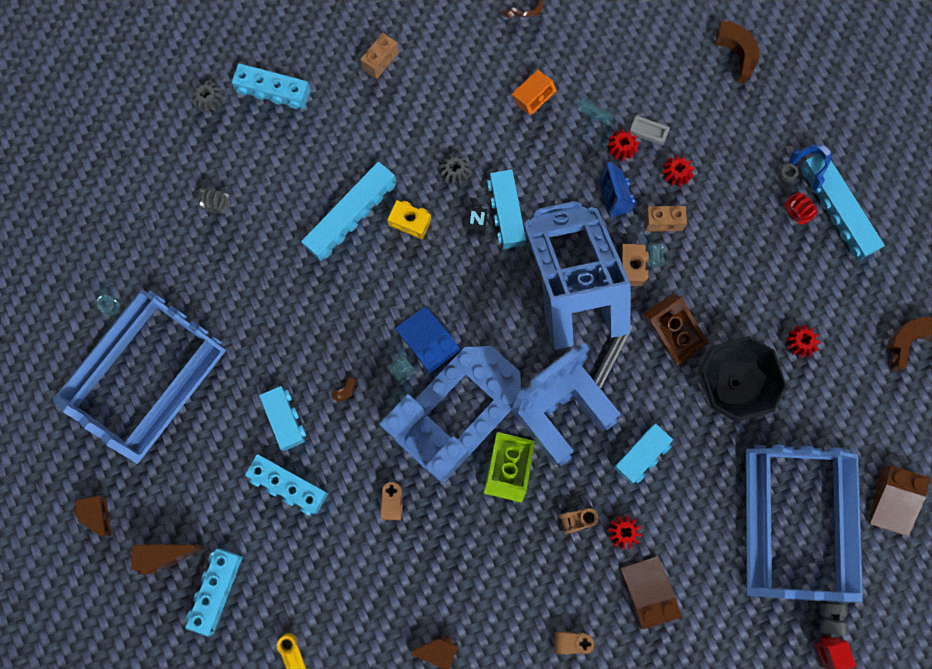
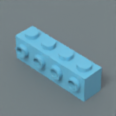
(271, 86)
(286, 484)
(213, 592)

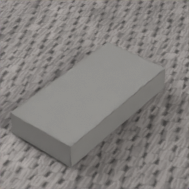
(649, 130)

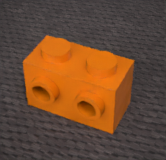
(534, 92)

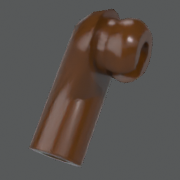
(345, 392)

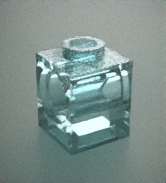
(401, 369)

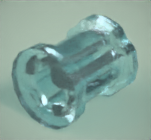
(656, 255)
(108, 310)

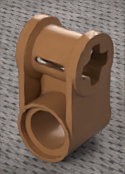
(391, 506)
(576, 520)
(568, 643)

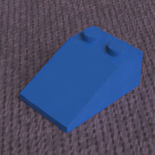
(615, 191)
(428, 339)

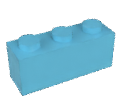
(283, 418)
(643, 454)

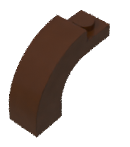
(742, 43)
(902, 339)

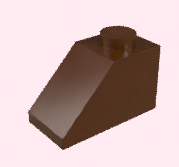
(94, 514)
(437, 652)

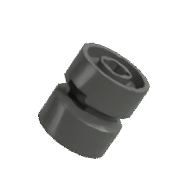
(833, 626)

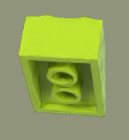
(509, 467)

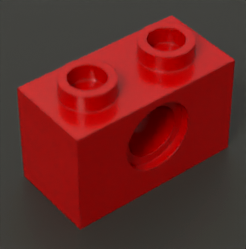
(834, 653)

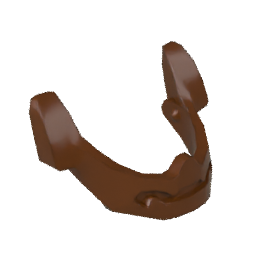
(510, 12)

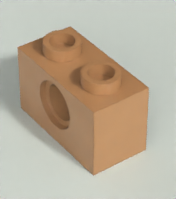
(379, 56)
(665, 218)
(639, 255)

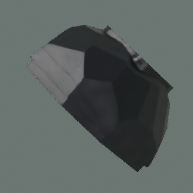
(757, 378)

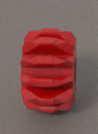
(619, 139)
(682, 166)
(800, 208)
(808, 346)
(625, 540)

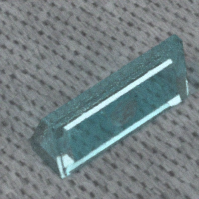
(596, 111)

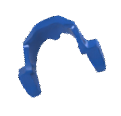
(819, 149)

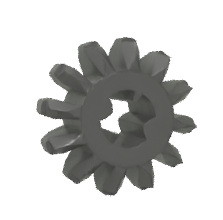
(207, 97)
(449, 166)
(214, 201)

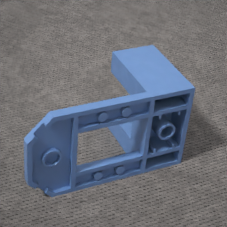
(581, 286)
(557, 386)
(426, 440)

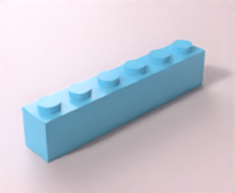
(843, 209)
(349, 211)

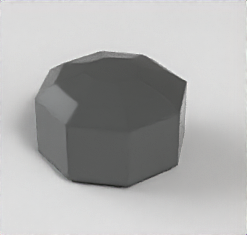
(788, 173)

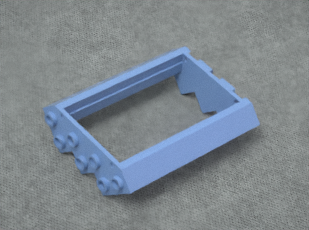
(107, 352)
(846, 523)

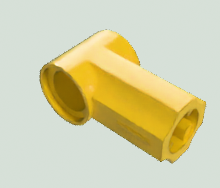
(291, 657)

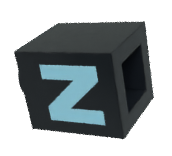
(477, 222)

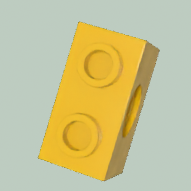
(417, 227)

